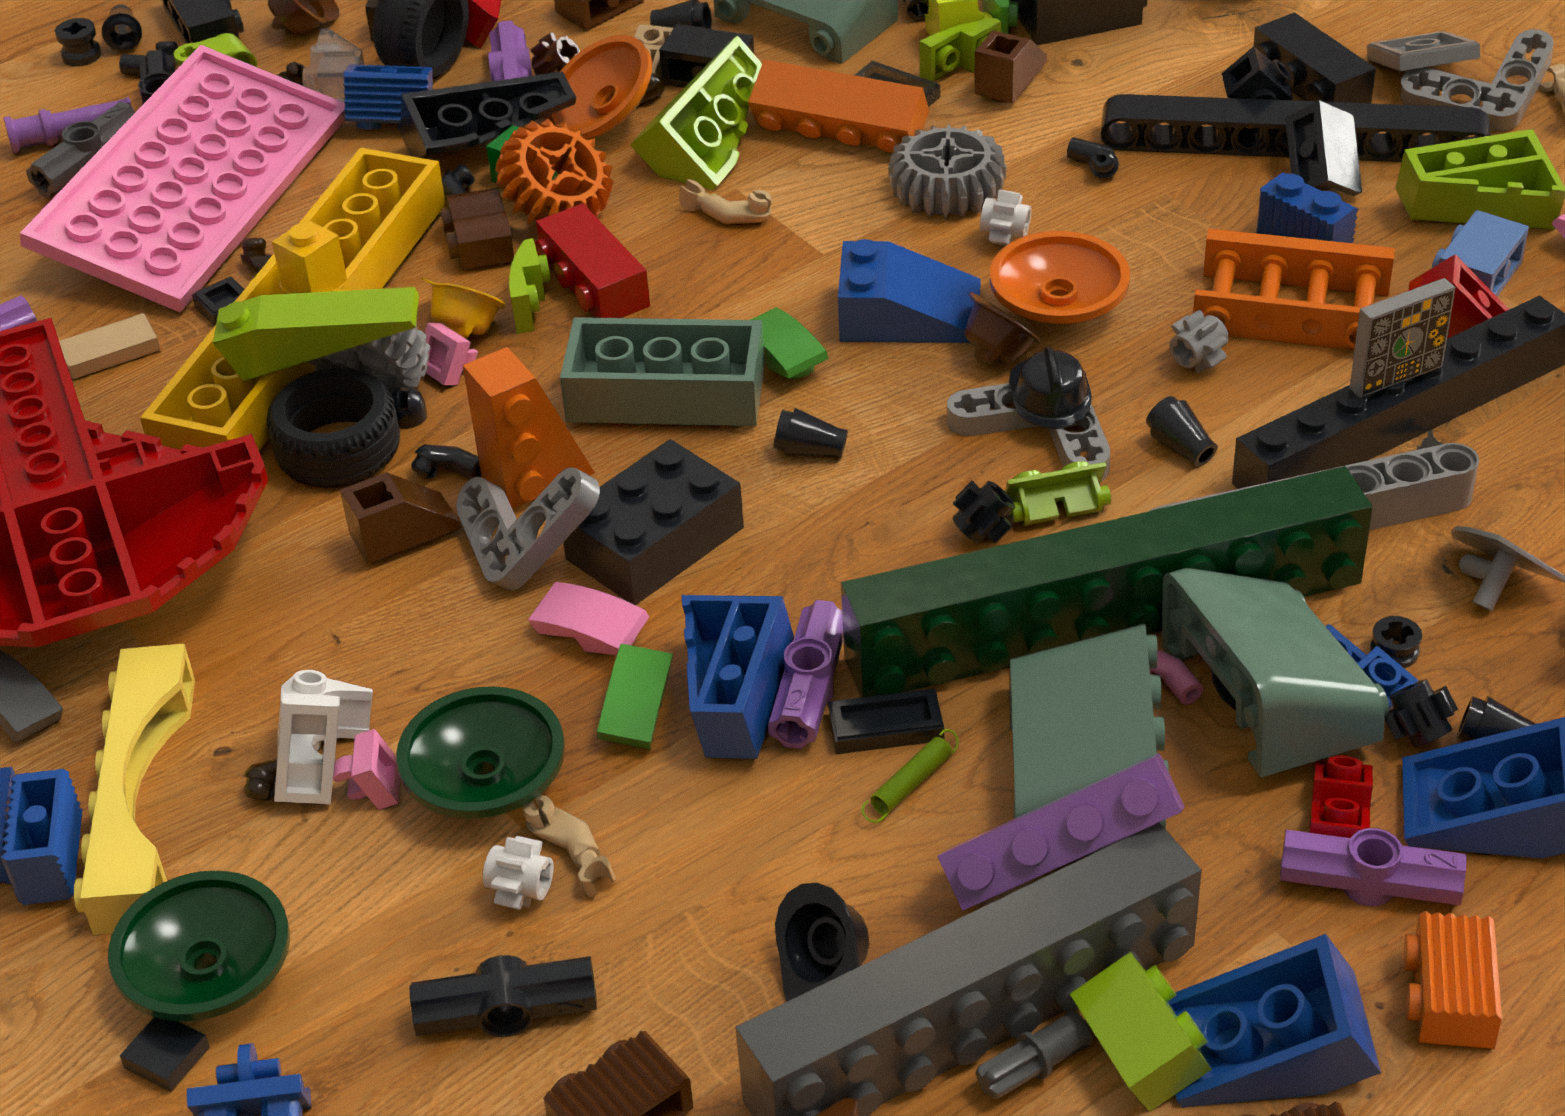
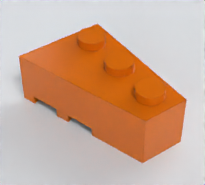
(517, 428)

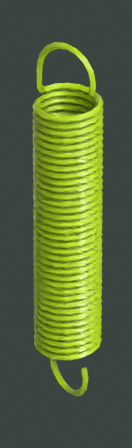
(910, 776)

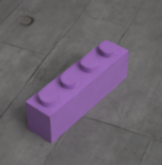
(1061, 831)

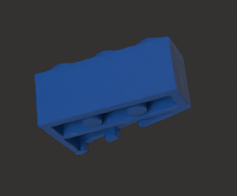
(734, 669)

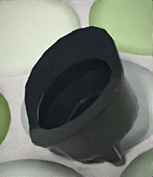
(1050, 389)
(817, 938)

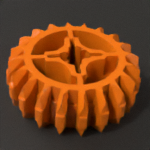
(534, 156)

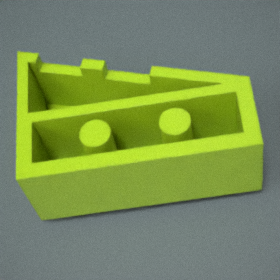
(1489, 174)

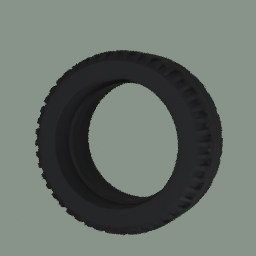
(420, 32)
(337, 456)

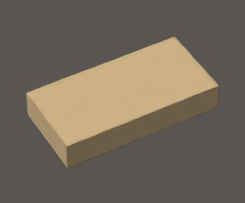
(109, 346)

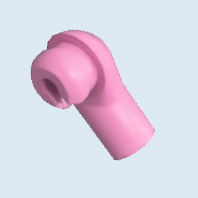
(1177, 678)

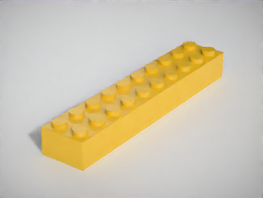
(380, 213)

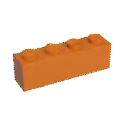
(836, 105)

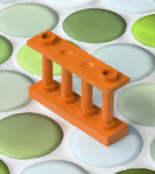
(1291, 262)

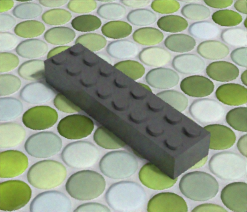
(970, 982)

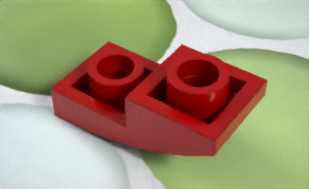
(1341, 796)

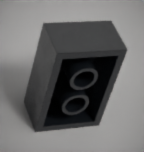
(655, 522)

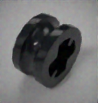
(1397, 629)

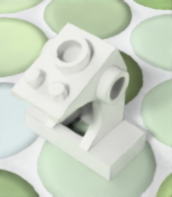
(313, 712)

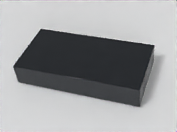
(885, 721)

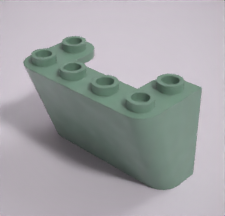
(1083, 715)

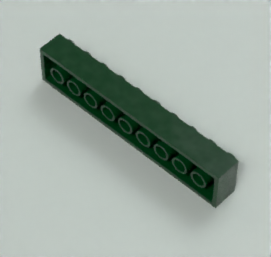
(1093, 580)

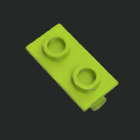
(1074, 484)

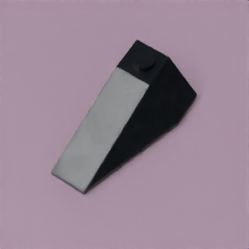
(465, 115)

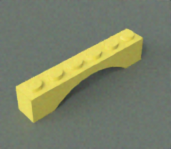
(148, 705)

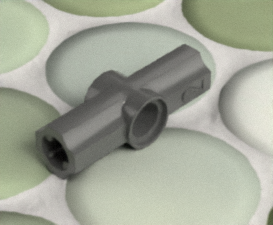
(79, 145)

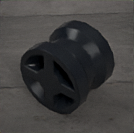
(78, 42)

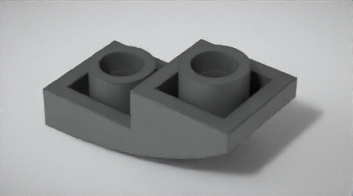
(24, 701)

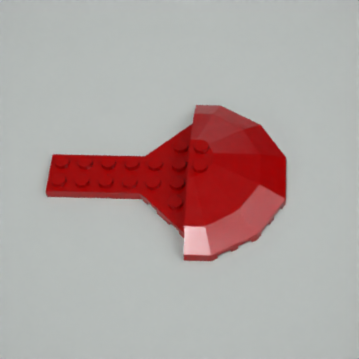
(98, 518)

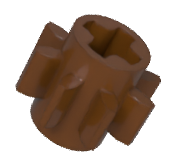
(552, 54)

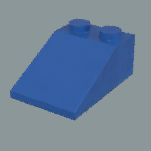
(901, 295)
(1490, 794)
(1280, 1028)

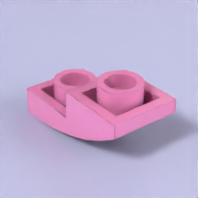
(589, 616)

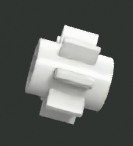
(1005, 217)
(518, 872)

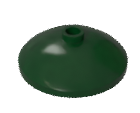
(480, 752)
(199, 945)

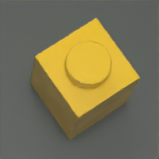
(309, 259)

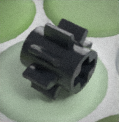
(983, 512)
(1420, 713)

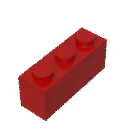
(592, 263)

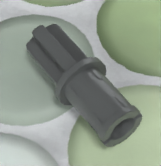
(1034, 1055)

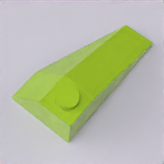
(703, 124)
(299, 327)

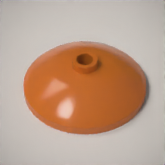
(607, 85)
(1059, 277)

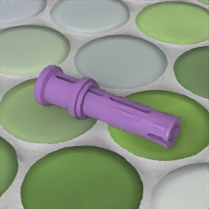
(49, 127)

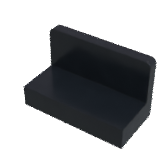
(1324, 148)

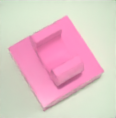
(447, 353)
(370, 770)

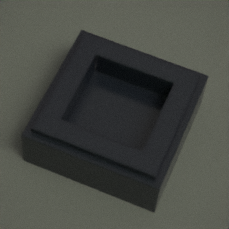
(216, 296)
(164, 1052)

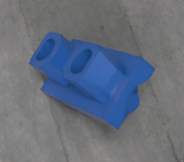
(250, 1089)

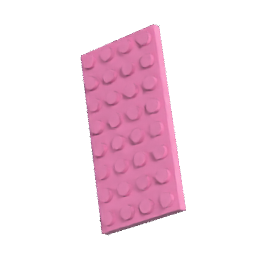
(185, 178)

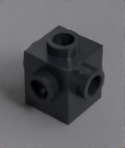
(1257, 78)

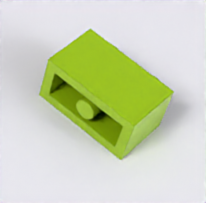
(1141, 1031)

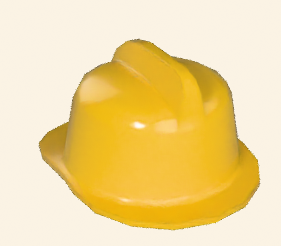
(463, 308)

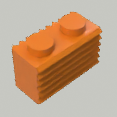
(1454, 980)

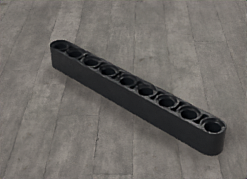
(1269, 138)

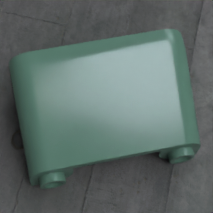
(834, 26)
(1277, 663)

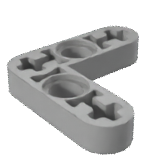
(1494, 95)
(971, 416)
(561, 505)

